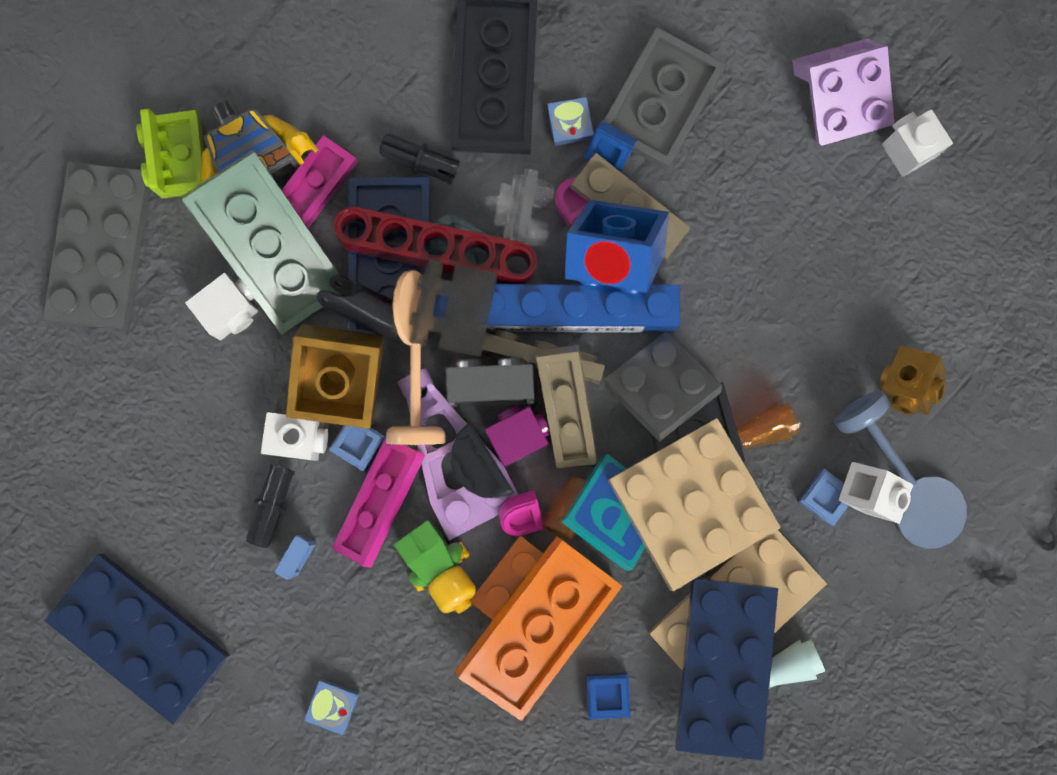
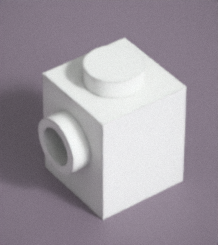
(916, 141)
(223, 307)
(293, 437)
(876, 492)

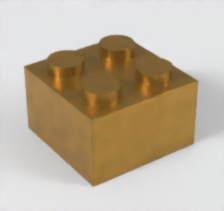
(334, 376)

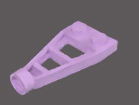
(455, 509)

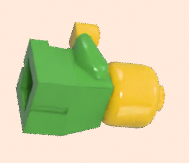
(436, 566)

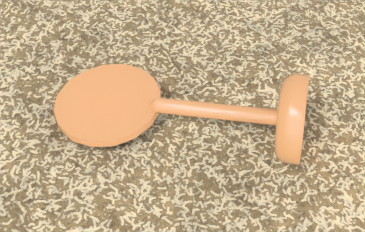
(405, 302)

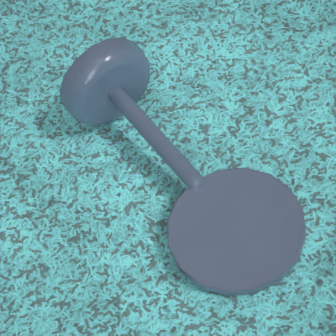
(936, 505)

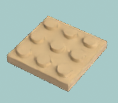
(694, 504)

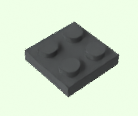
(662, 386)

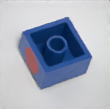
(616, 246)

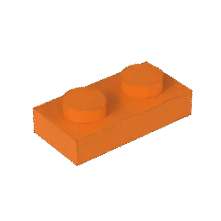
(506, 577)

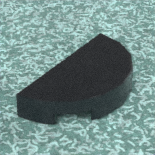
(476, 467)

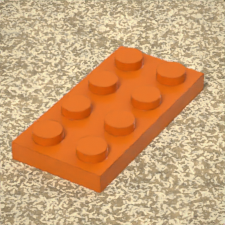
(538, 629)

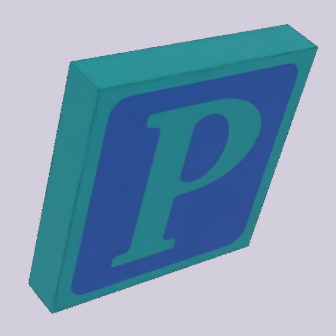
(601, 518)

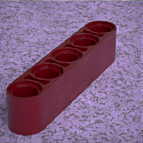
(420, 233)

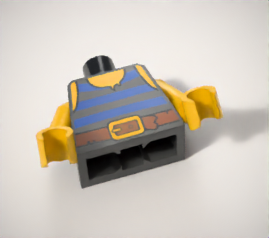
(272, 139)

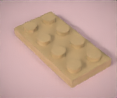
(764, 563)

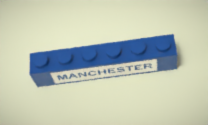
(579, 309)

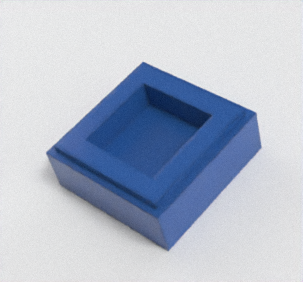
(611, 145)
(608, 695)

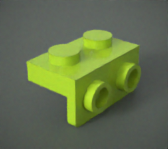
(172, 151)

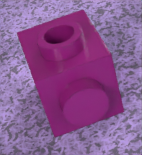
(518, 434)

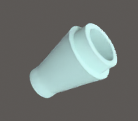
(796, 664)

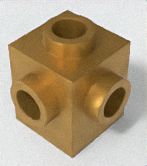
(914, 381)

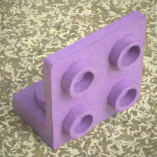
(848, 89)

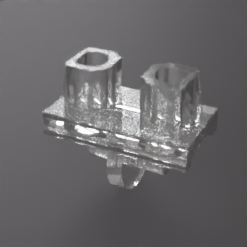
(515, 207)

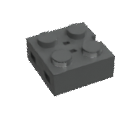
(490, 386)

